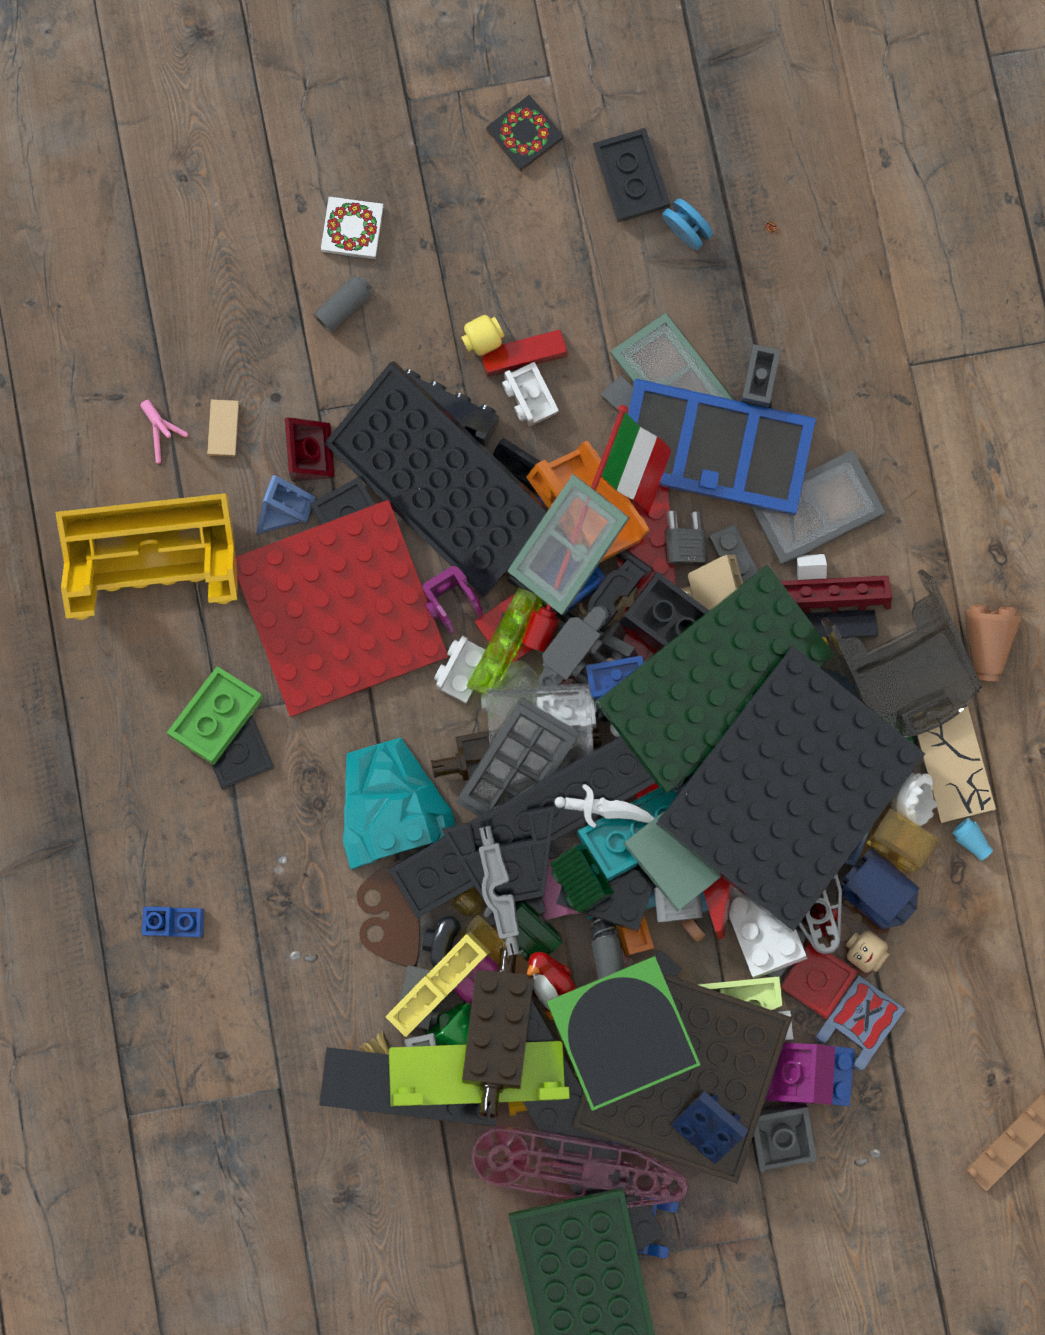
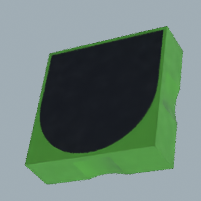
(623, 1033)

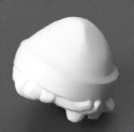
(915, 799)

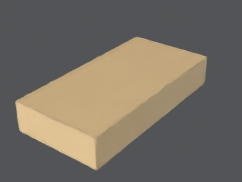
(223, 428)

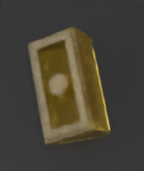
(486, 936)

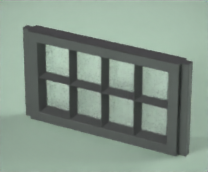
(521, 755)

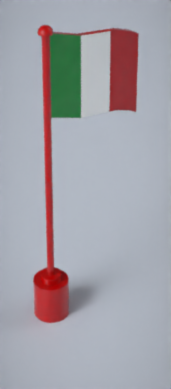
(631, 466)

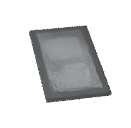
(831, 503)

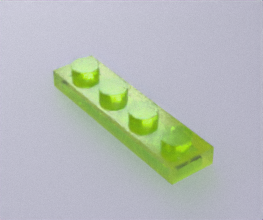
(504, 642)

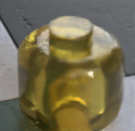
(468, 902)

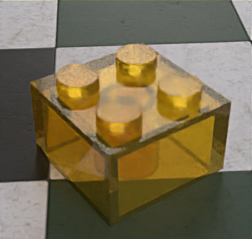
(902, 841)

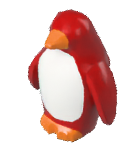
(550, 978)

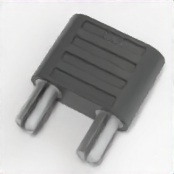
(685, 545)

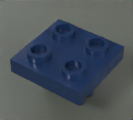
(710, 1127)

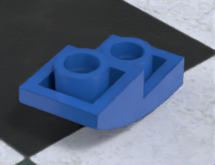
(173, 922)

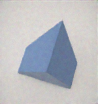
(283, 506)

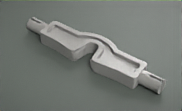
(495, 875)

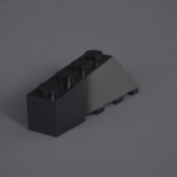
(476, 420)

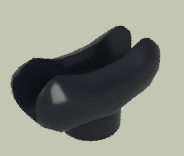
(440, 940)

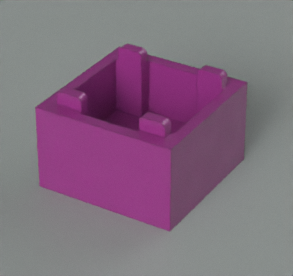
(803, 1074)

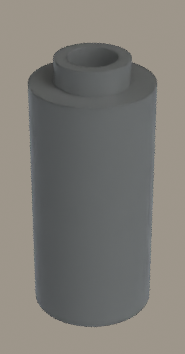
(343, 303)

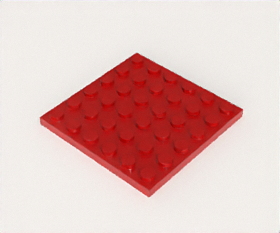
(339, 608)

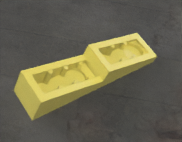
(437, 984)

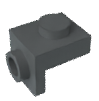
(614, 644)

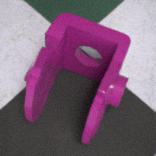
(443, 583)

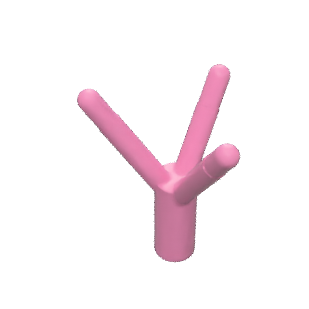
(159, 423)

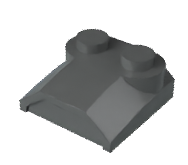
(784, 1136)

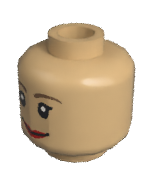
(867, 951)

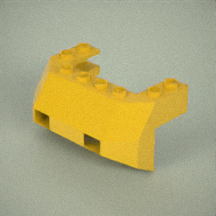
(145, 547)

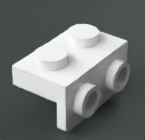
(530, 394)

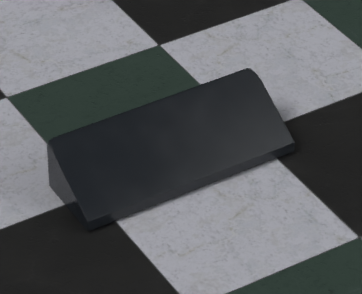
(849, 623)

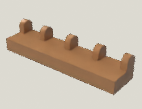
(1009, 1146)

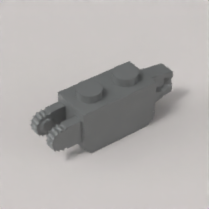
(572, 645)

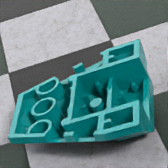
(389, 804)

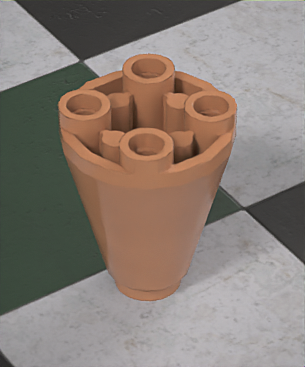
(990, 638)

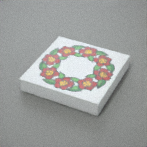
(352, 228)

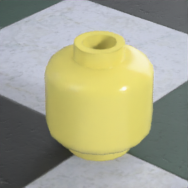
(482, 335)

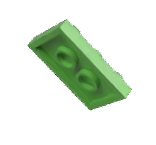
(215, 715)

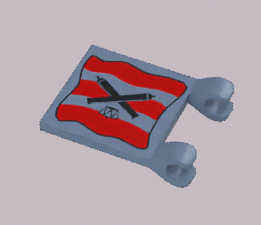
(863, 1017)

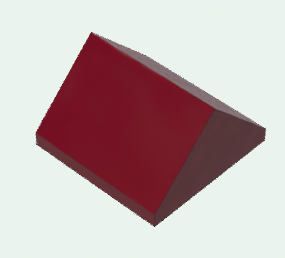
(306, 449)

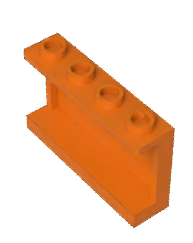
(551, 477)

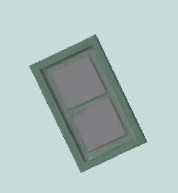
(666, 357)
(568, 544)

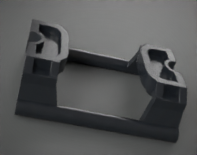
(615, 585)

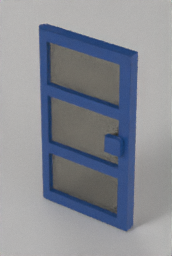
(726, 445)

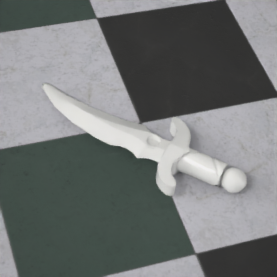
(605, 808)

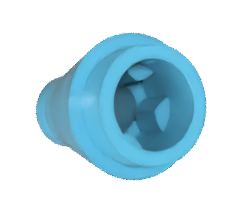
(971, 837)

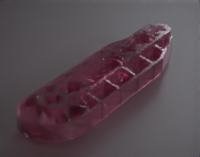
(594, 1170)

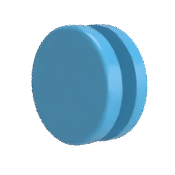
(687, 223)

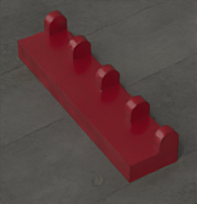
(840, 592)

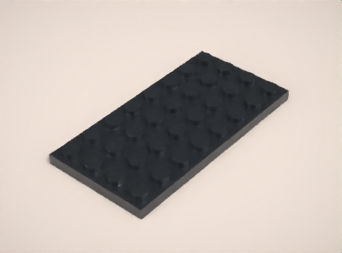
(437, 478)

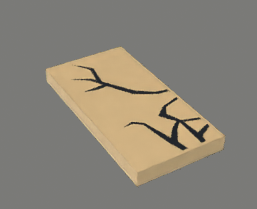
(956, 769)

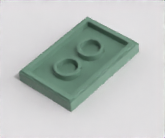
(670, 865)

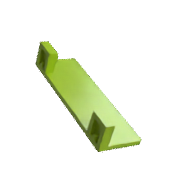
(435, 1076)

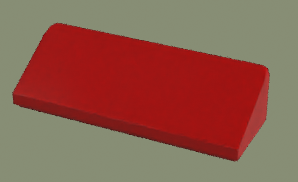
(524, 352)

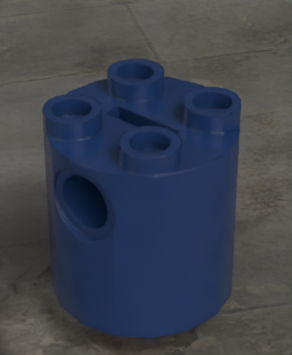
(880, 890)

